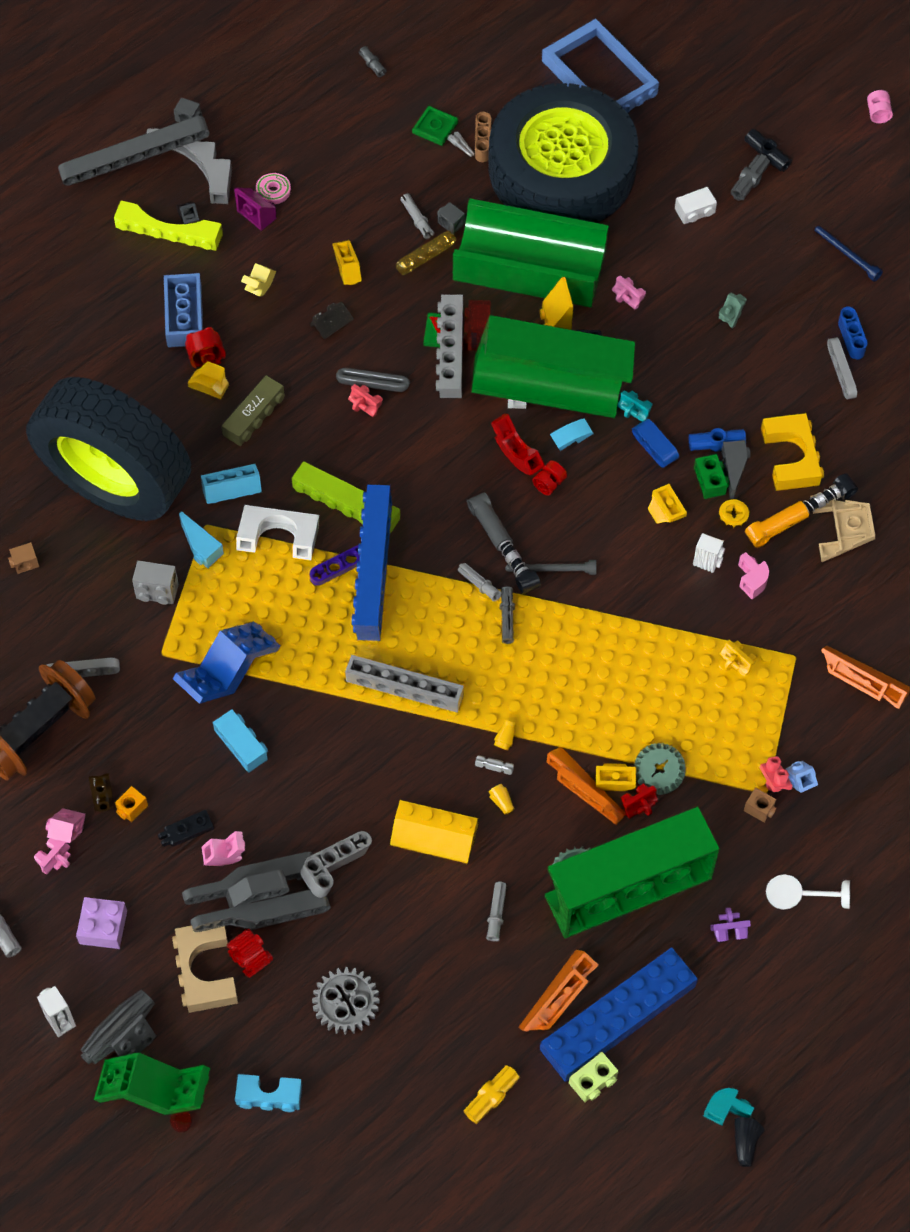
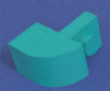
(726, 1101)

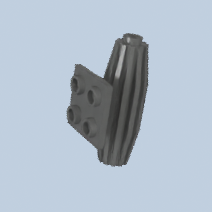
(122, 1030)

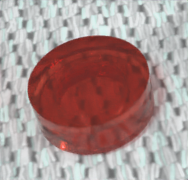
(181, 1121)

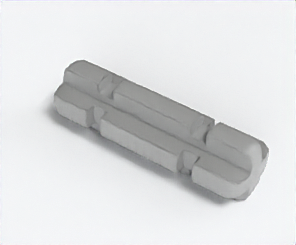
(494, 764)

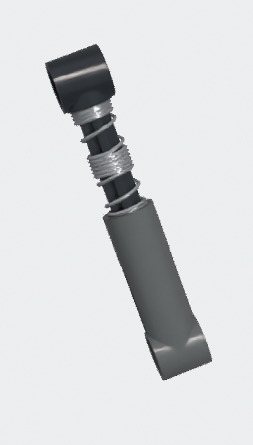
(481, 507)

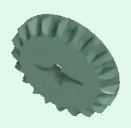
(658, 754)

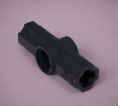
(768, 148)

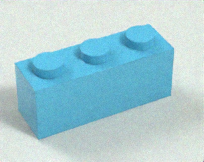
(231, 483)
(240, 740)

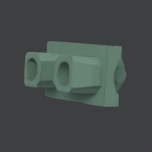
(732, 309)

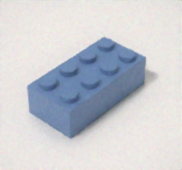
(182, 307)

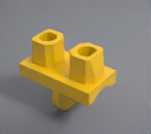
(737, 658)

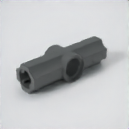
(750, 177)

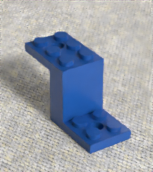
(226, 662)

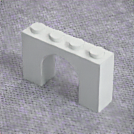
(259, 519)

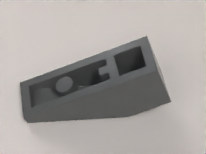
(734, 460)

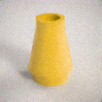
(505, 736)
(501, 798)

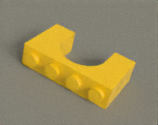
(798, 431)

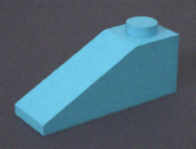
(203, 545)

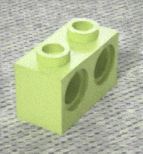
(590, 1074)

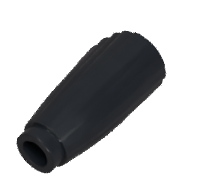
(746, 1137)

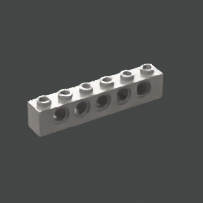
(450, 387)
(404, 683)

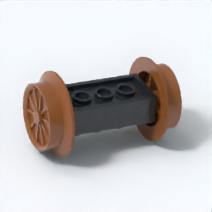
(63, 692)

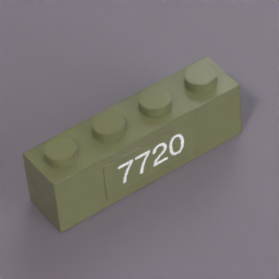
(253, 411)

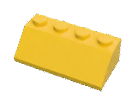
(434, 831)

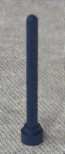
(873, 272)

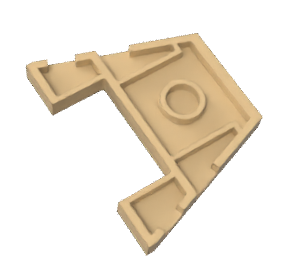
(852, 525)

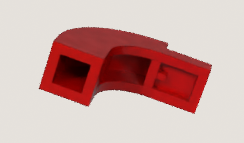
(521, 455)

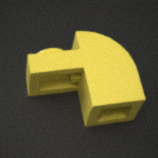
(259, 280)

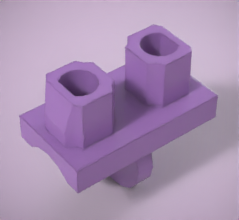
(740, 927)

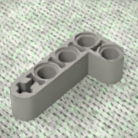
(337, 858)

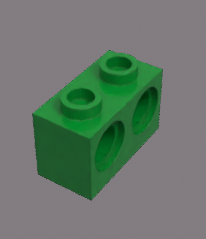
(708, 476)

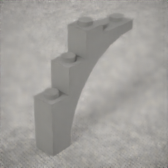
(216, 171)

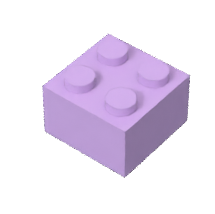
(101, 923)

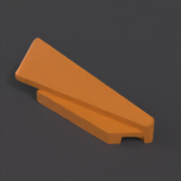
(865, 678)
(580, 783)
(560, 992)

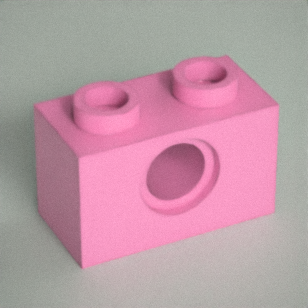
(65, 825)

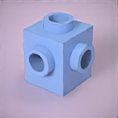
(802, 776)

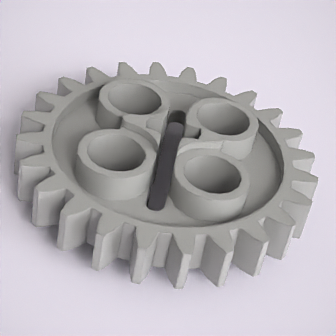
(329, 1008)

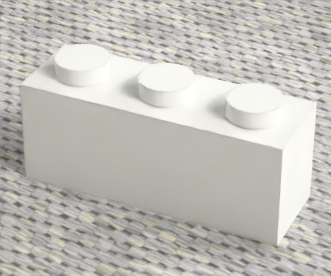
(56, 1011)

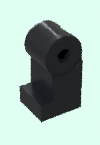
(187, 212)

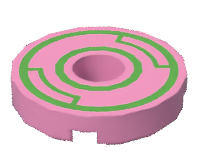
(274, 180)

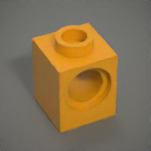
(128, 797)

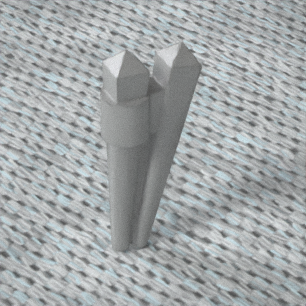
(458, 141)

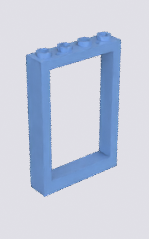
(551, 59)

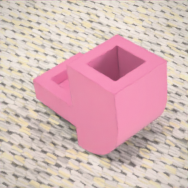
(756, 575)
(224, 852)

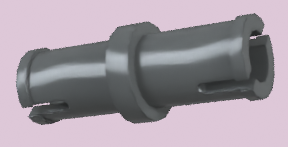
(372, 61)

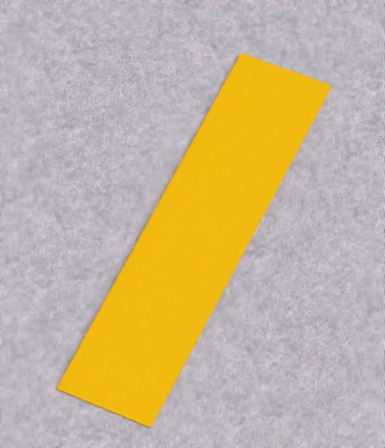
(564, 681)

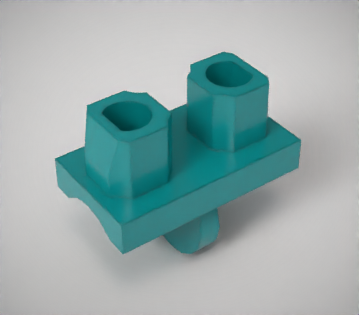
(633, 406)

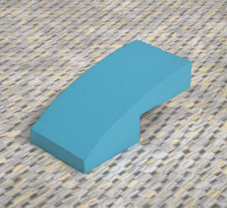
(570, 433)

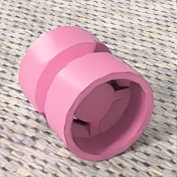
(879, 106)

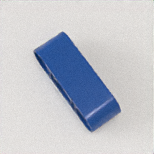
(852, 332)
(655, 443)

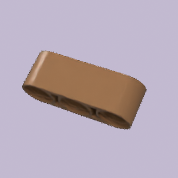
(482, 135)

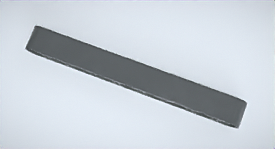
(133, 150)

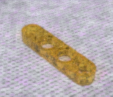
(425, 252)

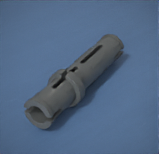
(507, 607)

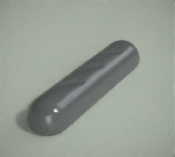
(372, 379)

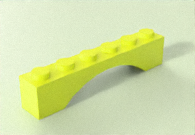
(200, 234)

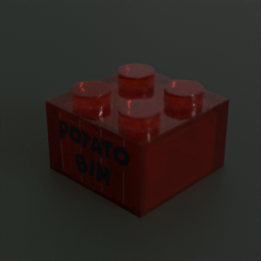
(475, 322)

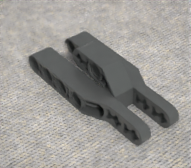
(254, 884)

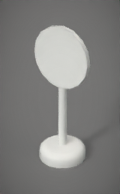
(786, 892)

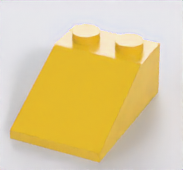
(558, 307)

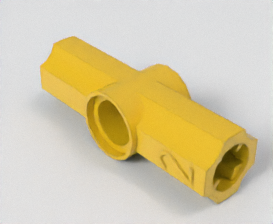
(491, 1094)

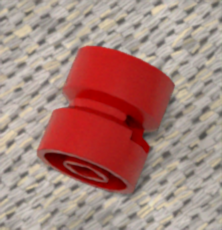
(550, 476)

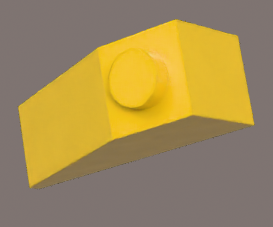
(347, 262)

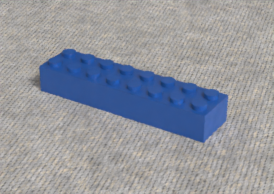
(372, 563)
(618, 1013)

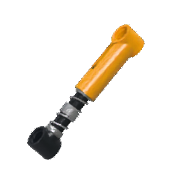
(761, 532)

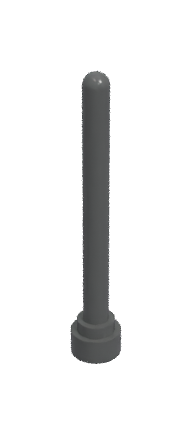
(588, 567)

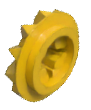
(740, 509)

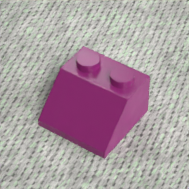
(254, 207)

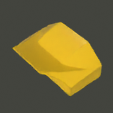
(210, 380)
(666, 505)
(615, 777)

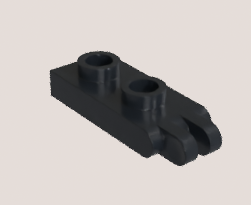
(186, 829)

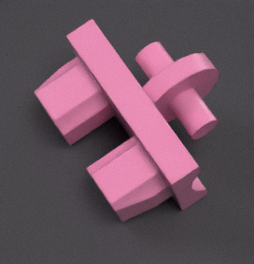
(627, 292)
(55, 858)

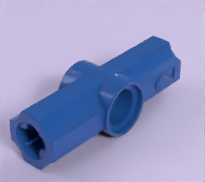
(704, 441)

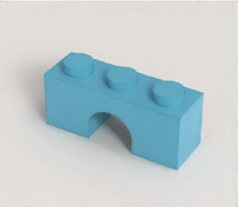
(285, 1097)

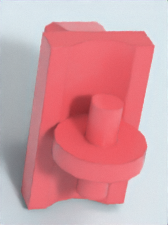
(363, 400)
(775, 775)

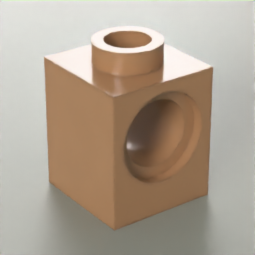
(23, 558)
(759, 797)

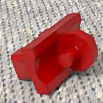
(640, 803)

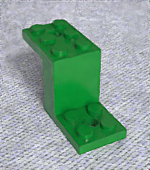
(152, 1084)

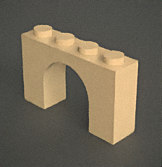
(201, 994)

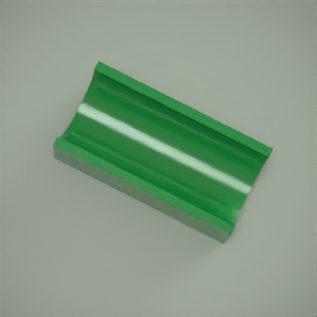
(530, 251)
(552, 366)
(632, 872)

